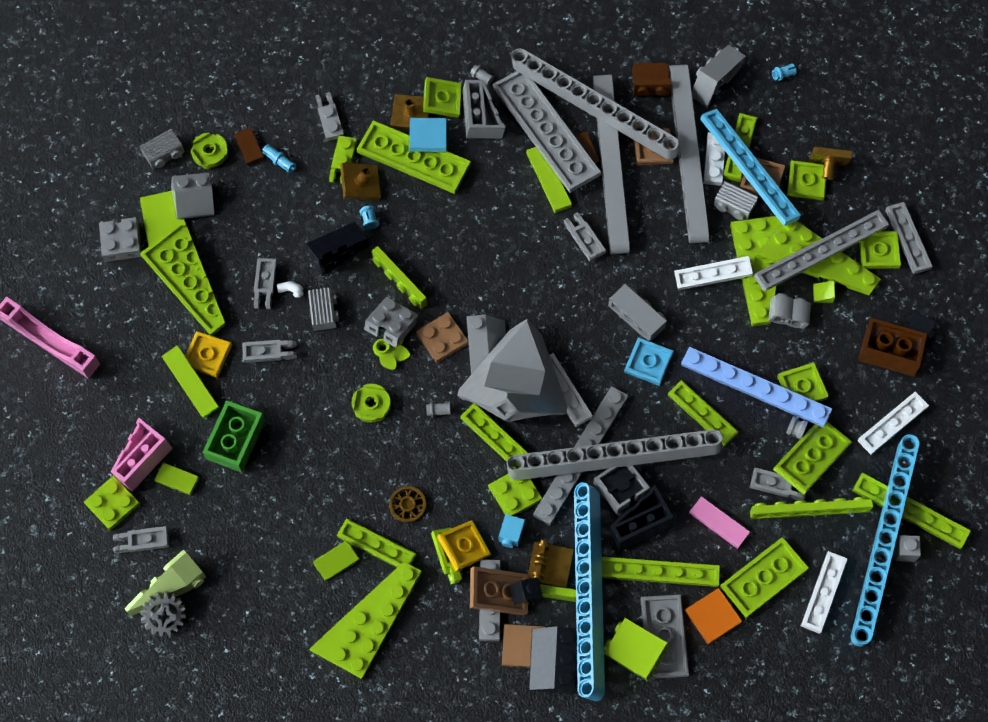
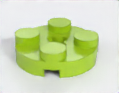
(213, 159)
(364, 395)

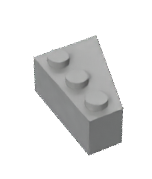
(716, 73)
(479, 112)

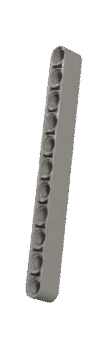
(597, 110)
(688, 154)
(612, 174)
(622, 448)

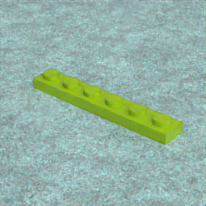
(819, 507)
(914, 512)
(660, 571)

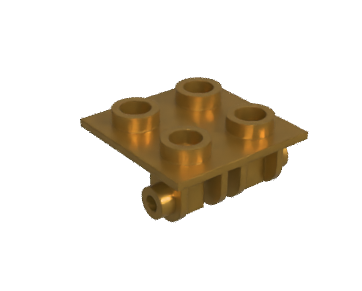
(550, 564)

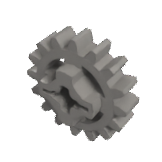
(170, 615)

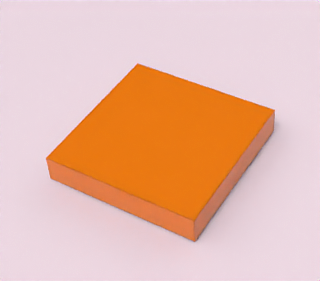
(713, 616)

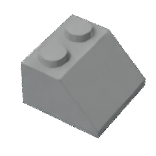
(192, 195)

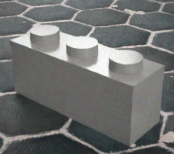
(637, 312)

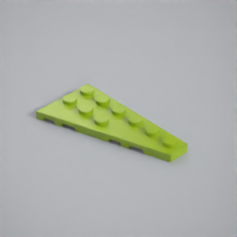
(180, 268)
(838, 268)

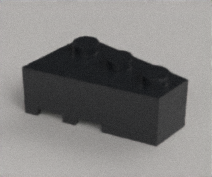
(336, 247)

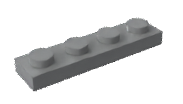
(908, 238)
(489, 620)

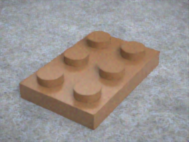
(492, 591)

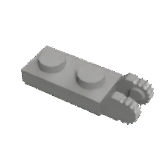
(329, 118)
(585, 238)
(265, 281)
(267, 351)
(773, 483)
(143, 539)

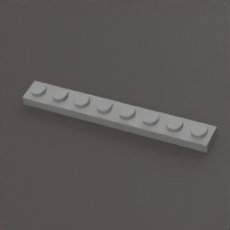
(821, 250)
(592, 435)

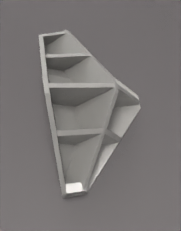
(516, 378)

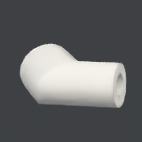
(290, 286)

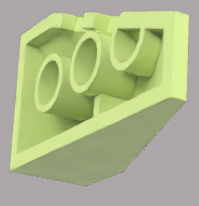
(179, 577)

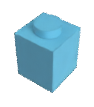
(511, 531)

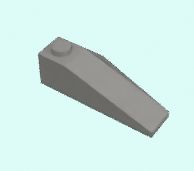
(483, 336)

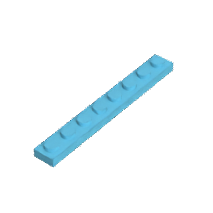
(750, 167)

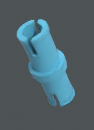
(279, 158)

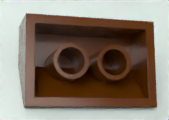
(892, 347)

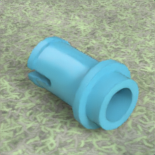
(780, 73)

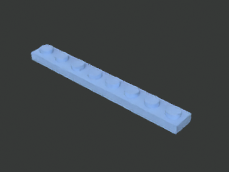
(756, 387)

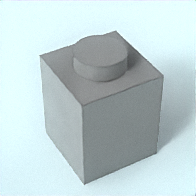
(907, 548)

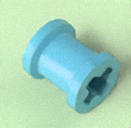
(369, 217)

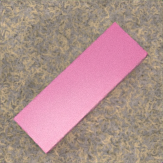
(719, 522)

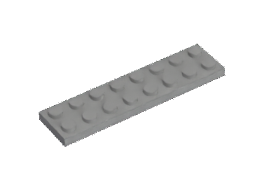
(547, 131)

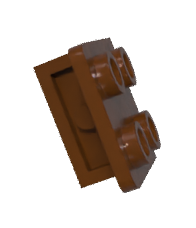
(651, 79)

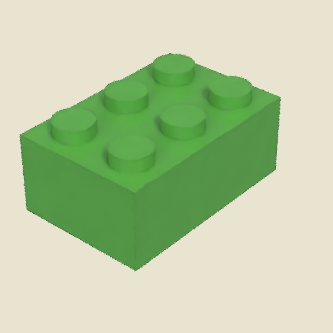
(234, 436)

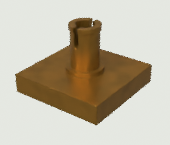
(406, 108)
(830, 159)
(360, 181)

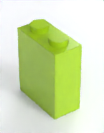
(636, 649)

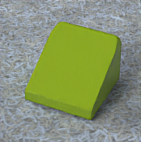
(824, 292)

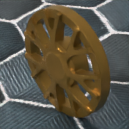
(407, 504)

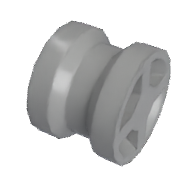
(796, 427)

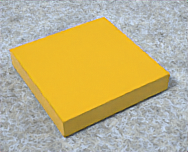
(208, 354)
(463, 545)

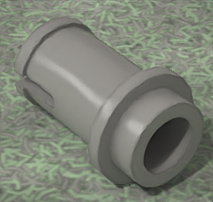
(481, 74)
(438, 409)

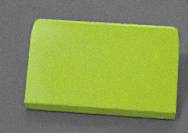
(336, 560)

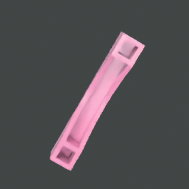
(33, 329)

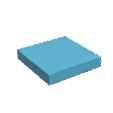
(428, 134)
(648, 361)

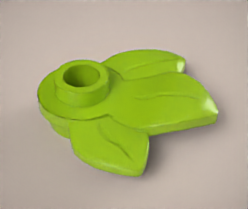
(391, 354)

